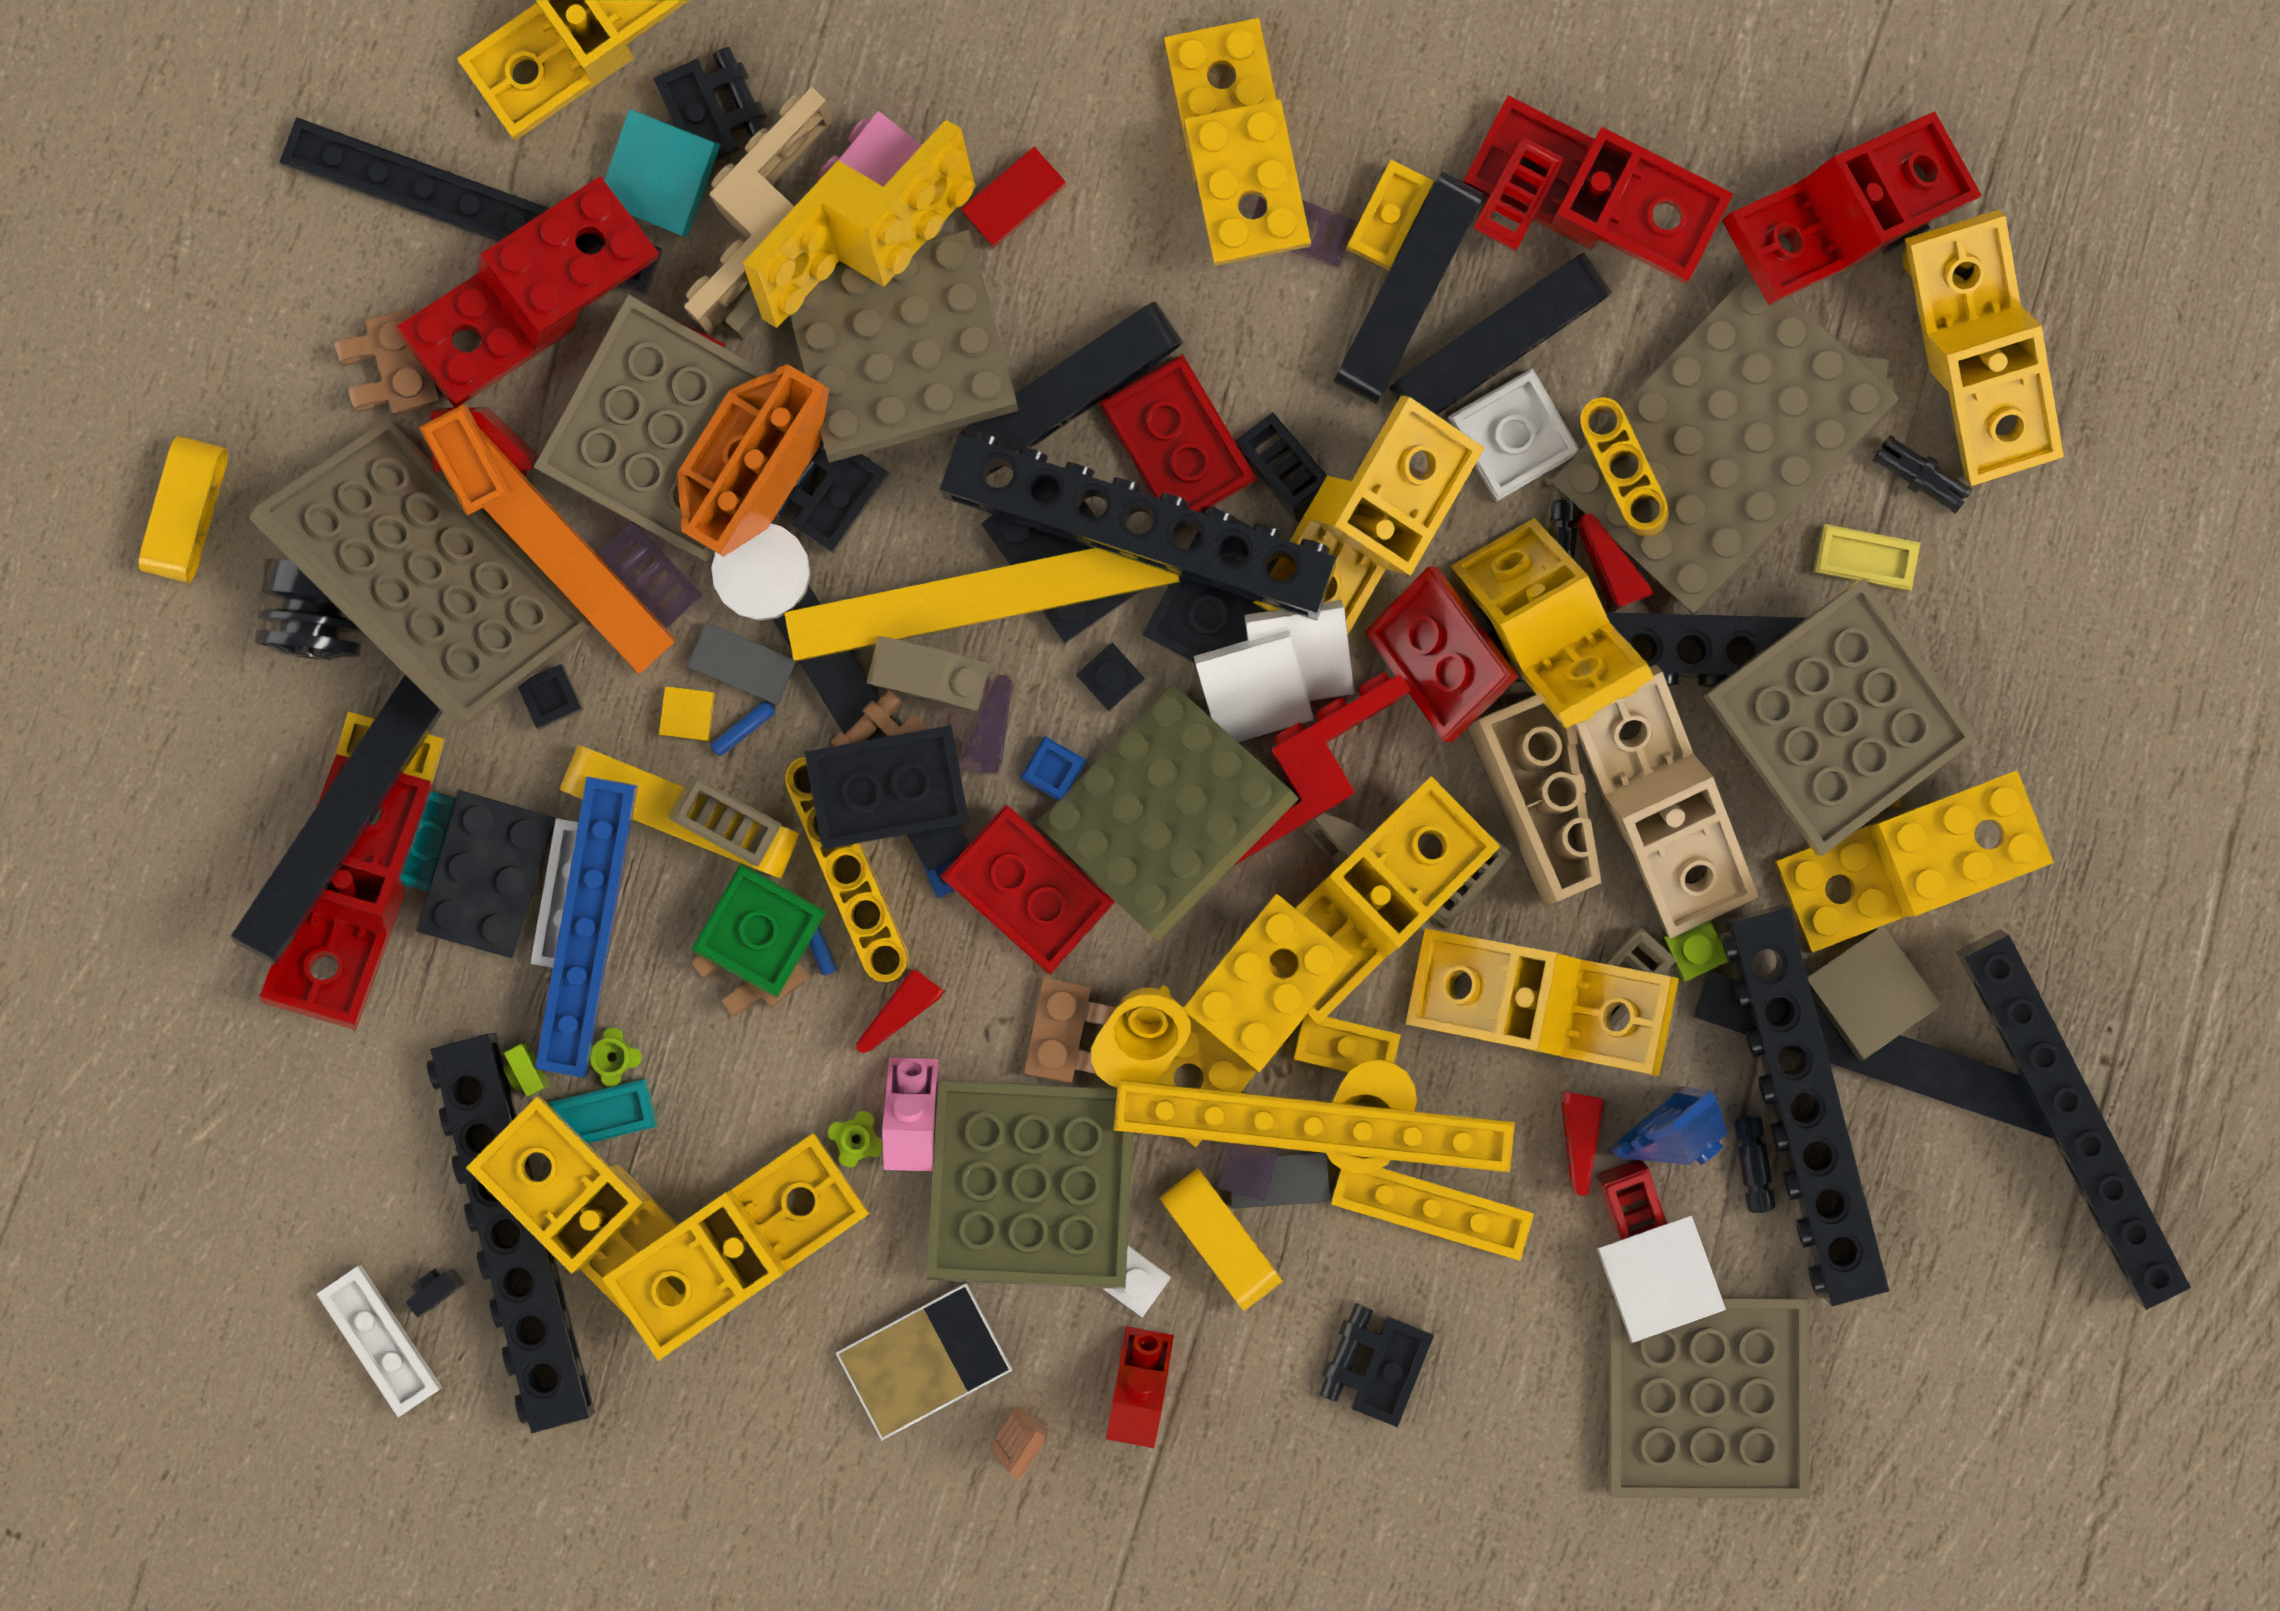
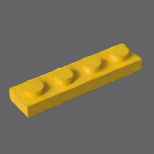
(1435, 1210)

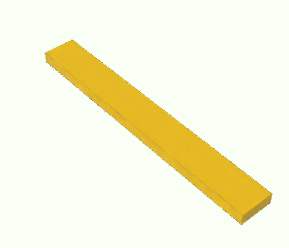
(967, 601)
(1314, 1126)

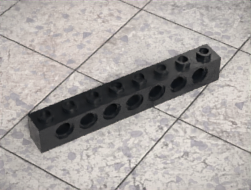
(967, 485)
(1709, 631)
(2073, 1119)
(1862, 1270)
(546, 1300)

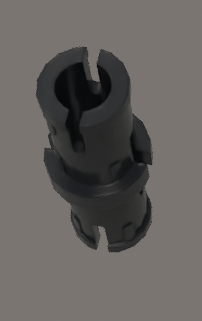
(1922, 474)

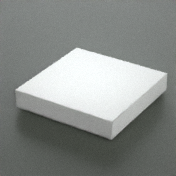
(1518, 432)
(1318, 645)
(1254, 686)
(1661, 1279)

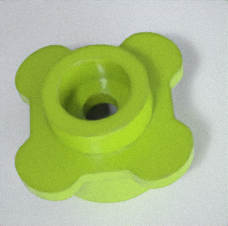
(626, 1057)
(843, 1132)

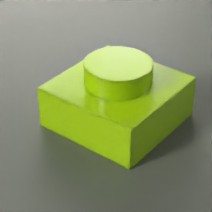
(1696, 951)
(522, 1071)

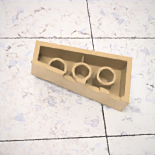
(1541, 794)

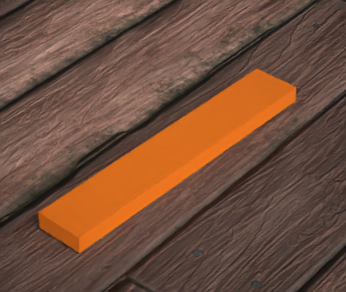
(577, 569)

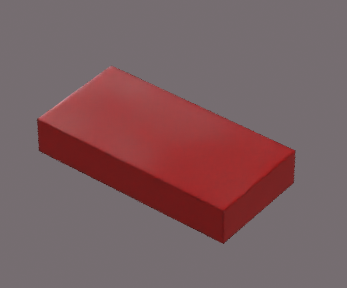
(1013, 197)

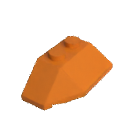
(750, 458)

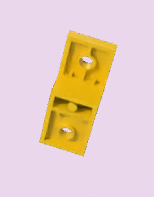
(574, 50)
(1237, 142)
(860, 224)
(1984, 347)
(1385, 512)
(1551, 623)
(1915, 862)
(1390, 888)
(1542, 1001)
(1245, 1009)
(584, 1210)
(735, 1246)

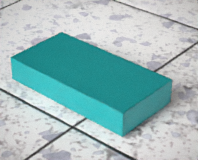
(609, 1111)

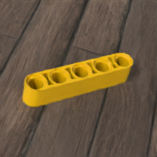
(658, 796)
(852, 894)

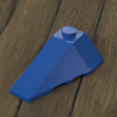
(1677, 1131)

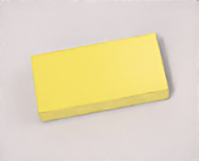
(1866, 555)

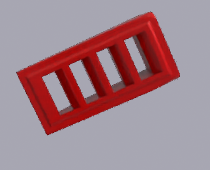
(1538, 155)
(1616, 574)
(907, 1002)
(1581, 1129)
(1623, 1177)

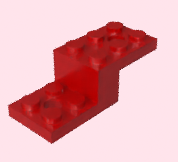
(1606, 190)
(1851, 207)
(527, 292)
(1308, 762)
(352, 915)

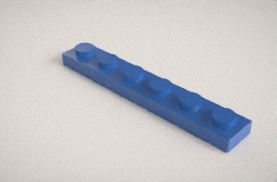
(586, 926)

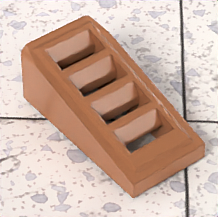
(1019, 1441)

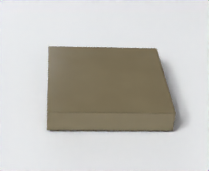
(1872, 993)

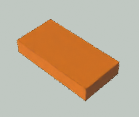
(466, 459)

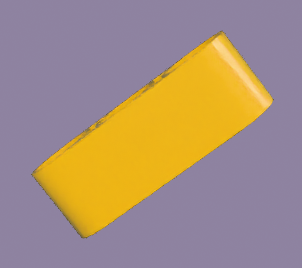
(1621, 443)
(183, 509)
(1221, 1239)

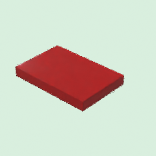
(1178, 437)
(1441, 654)
(1027, 889)

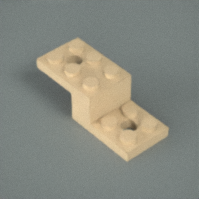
(752, 204)
(1666, 808)

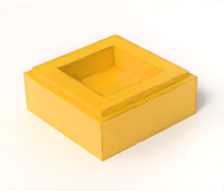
(687, 714)

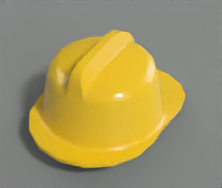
(1140, 1037)
(1375, 1085)

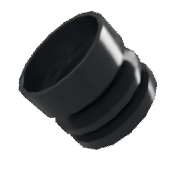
(307, 618)

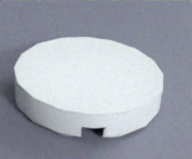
(763, 575)

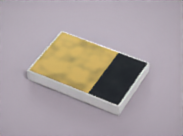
(924, 1361)

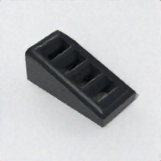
(1312, 472)

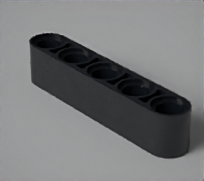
(1409, 288)
(1504, 336)
(1083, 379)

